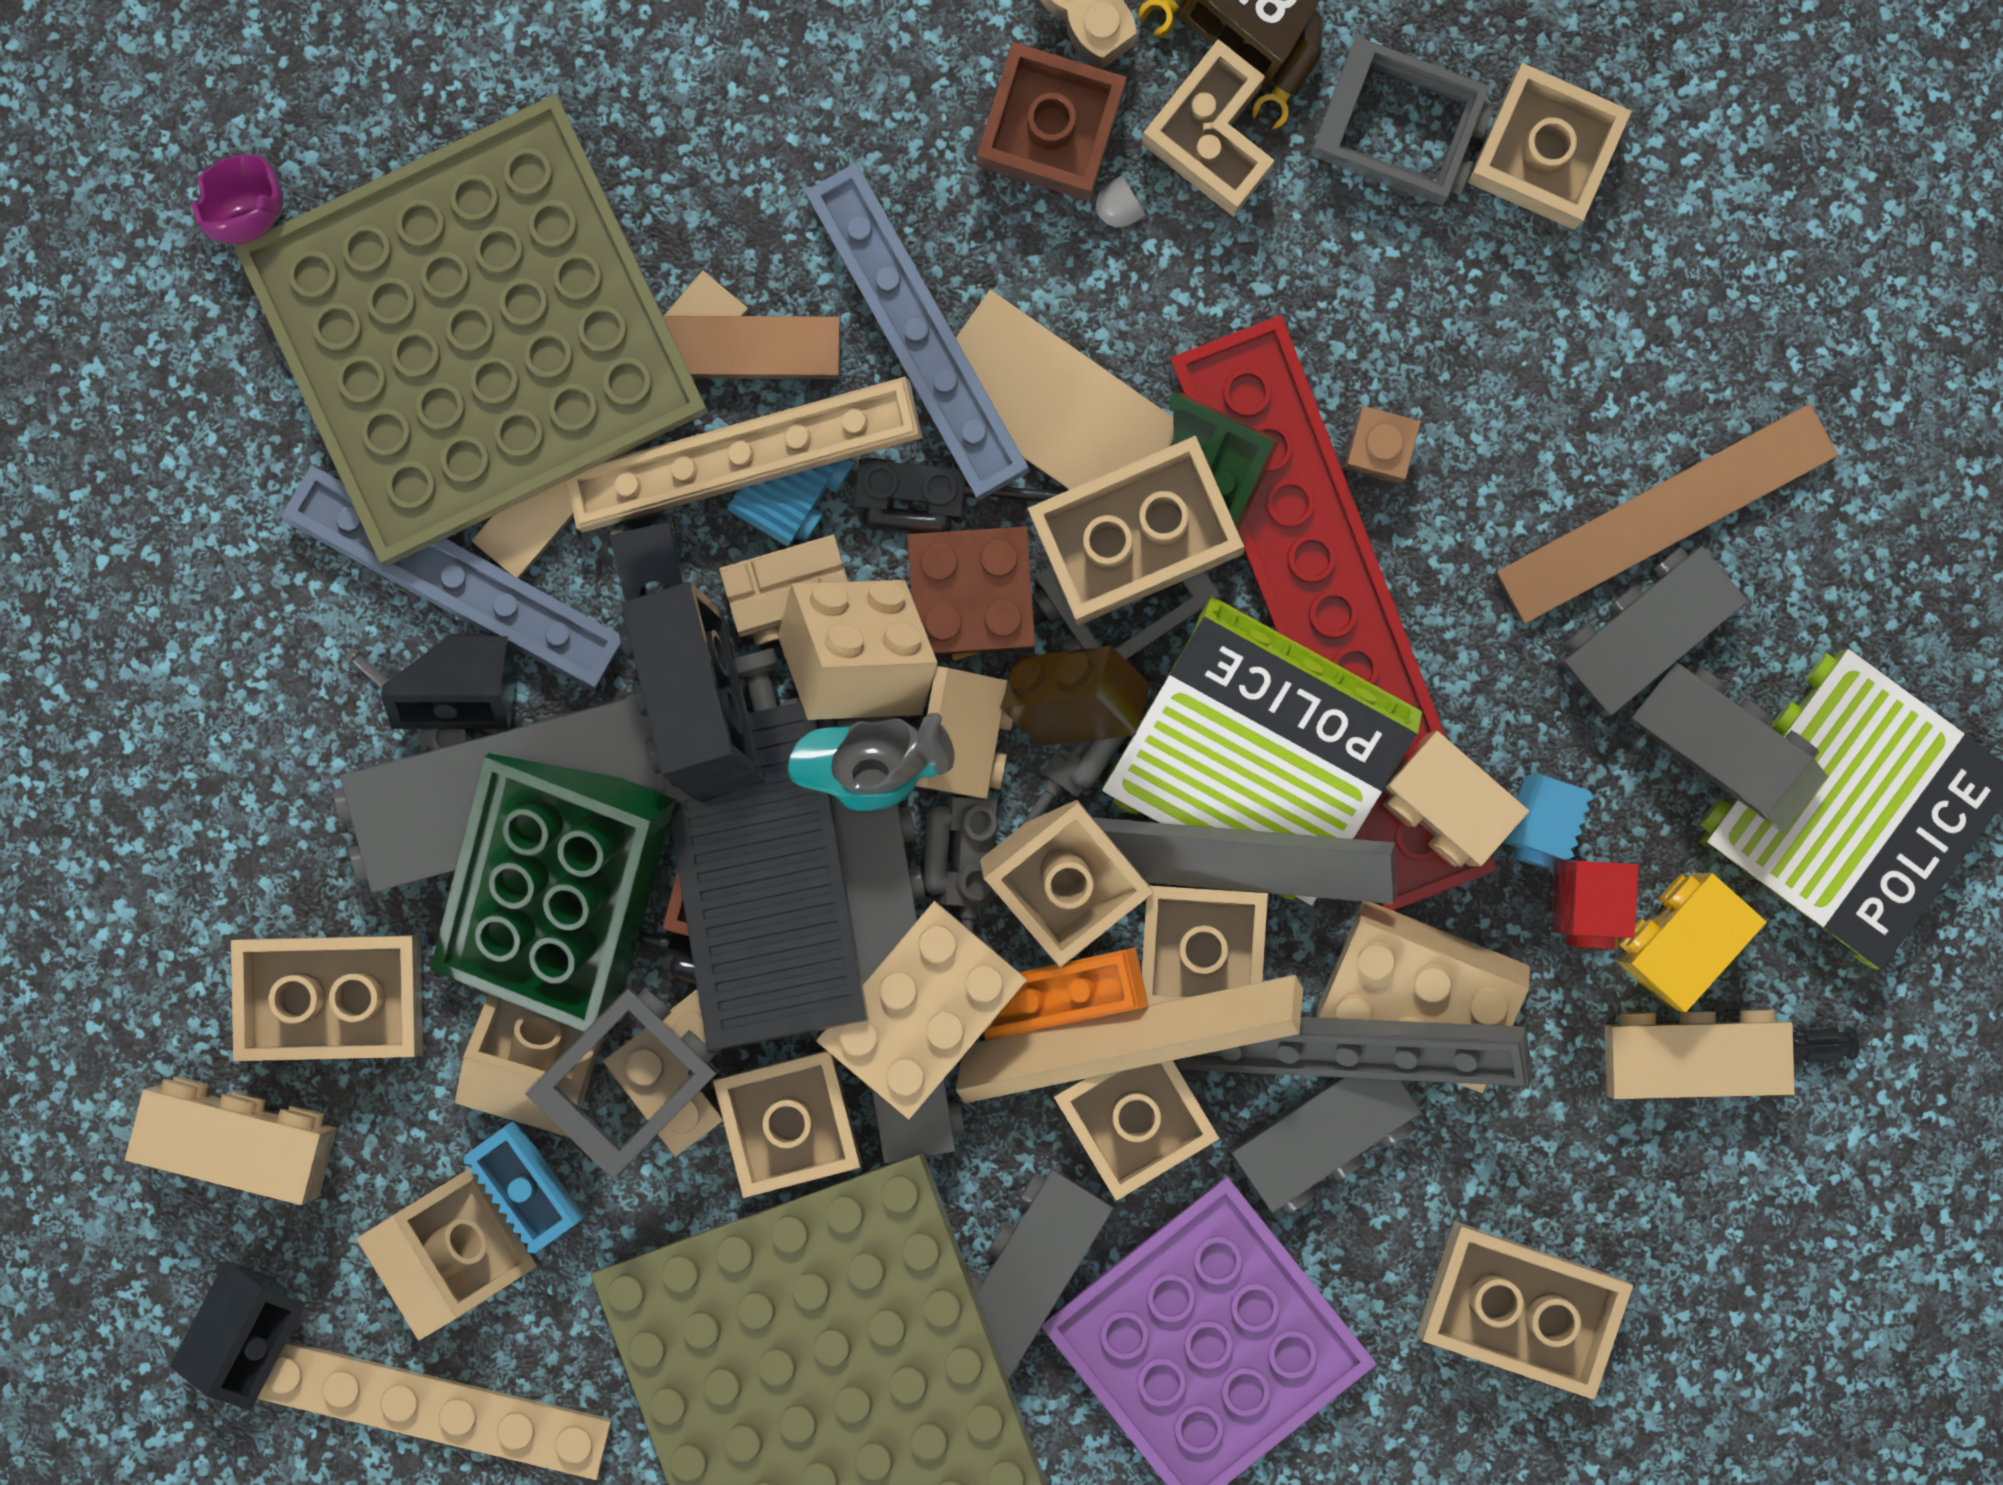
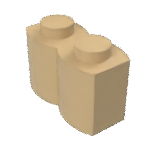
(1096, 28)

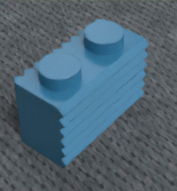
(787, 504)
(1551, 823)
(524, 1187)

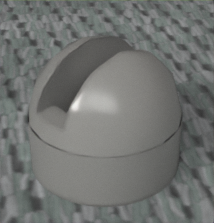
(1118, 205)

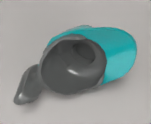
(872, 762)

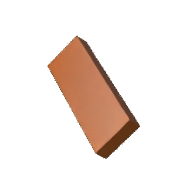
(1073, 993)

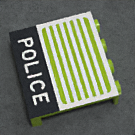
(1261, 737)
(1884, 825)

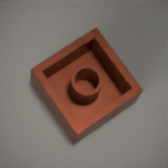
(1051, 121)
(973, 589)

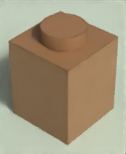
(1381, 445)

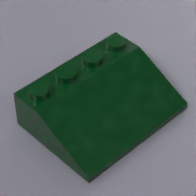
(552, 887)

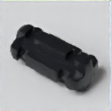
(1825, 1045)

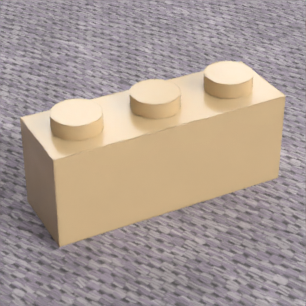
(1699, 1056)

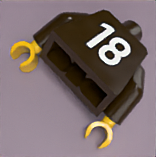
(1271, 35)

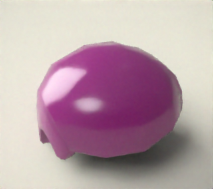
(238, 199)

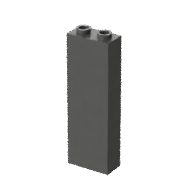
(417, 807)

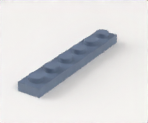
(917, 331)
(463, 586)

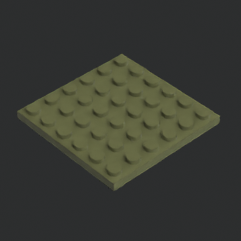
(470, 330)
(820, 1346)

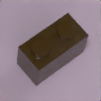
(1075, 696)

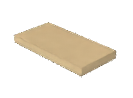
(1056, 401)

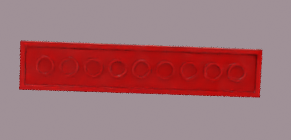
(1317, 558)

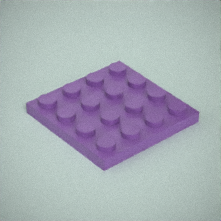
(1208, 1342)

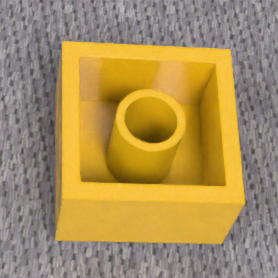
(1689, 939)

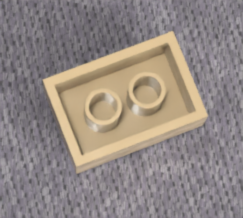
(1136, 530)
(1420, 974)
(327, 998)
(924, 1010)
(231, 1140)
(1524, 1310)

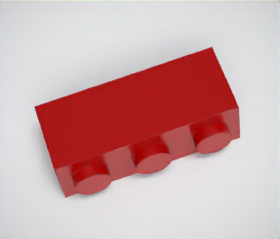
(1594, 902)

